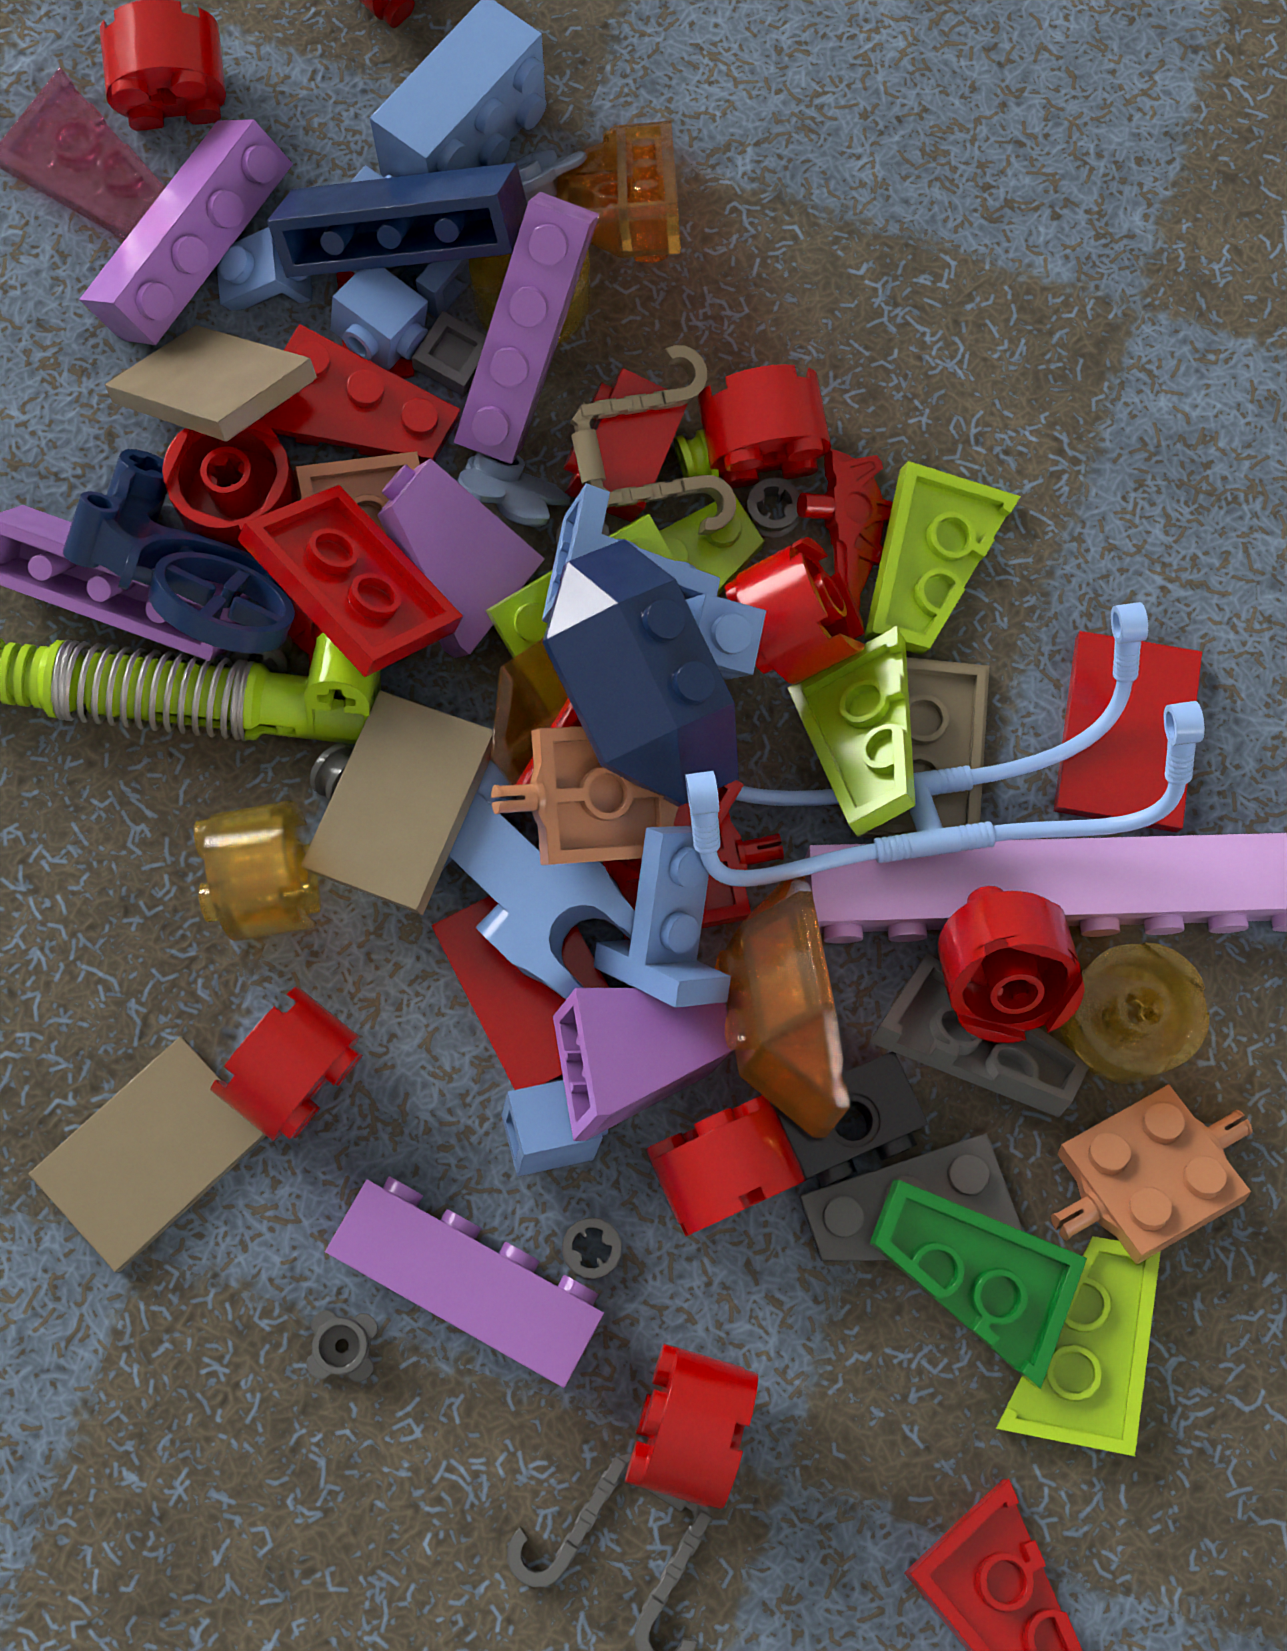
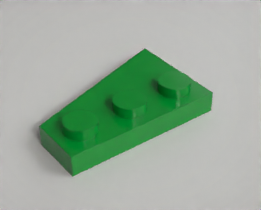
(983, 1272)

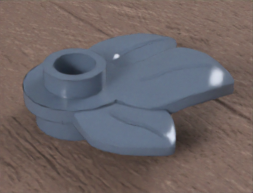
(542, 167)
(516, 493)

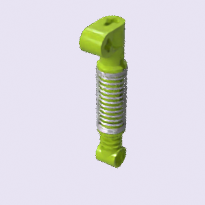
(235, 698)

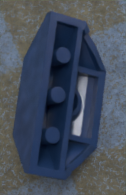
(640, 673)

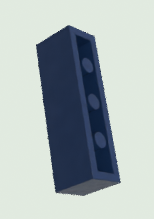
(399, 220)

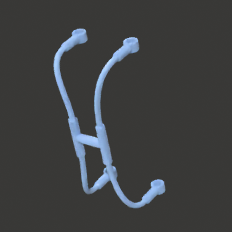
(1182, 727)

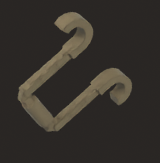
(590, 459)

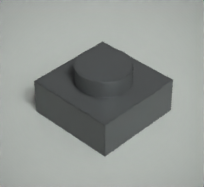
(450, 353)

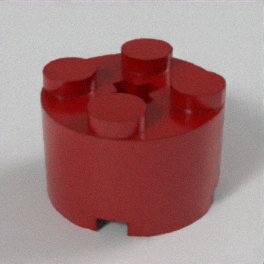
(162, 64)
(765, 424)
(229, 482)
(808, 613)
(1010, 965)
(286, 1065)
(725, 1164)
(693, 1427)

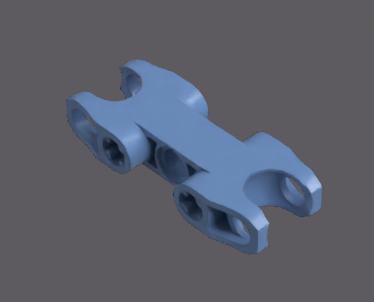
(533, 899)

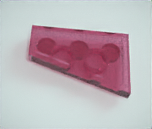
(78, 160)

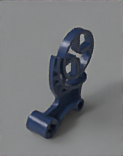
(125, 538)

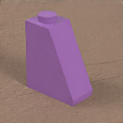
(456, 546)
(631, 1052)

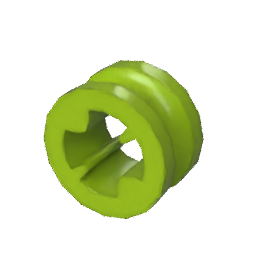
(693, 456)

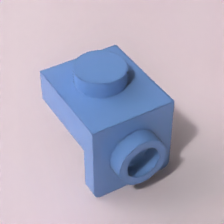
(254, 273)

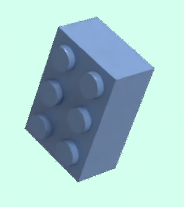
(464, 97)

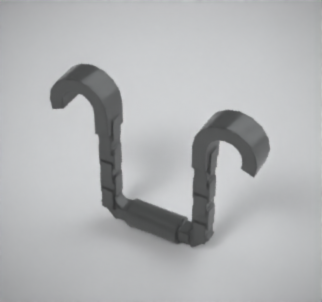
(584, 1523)

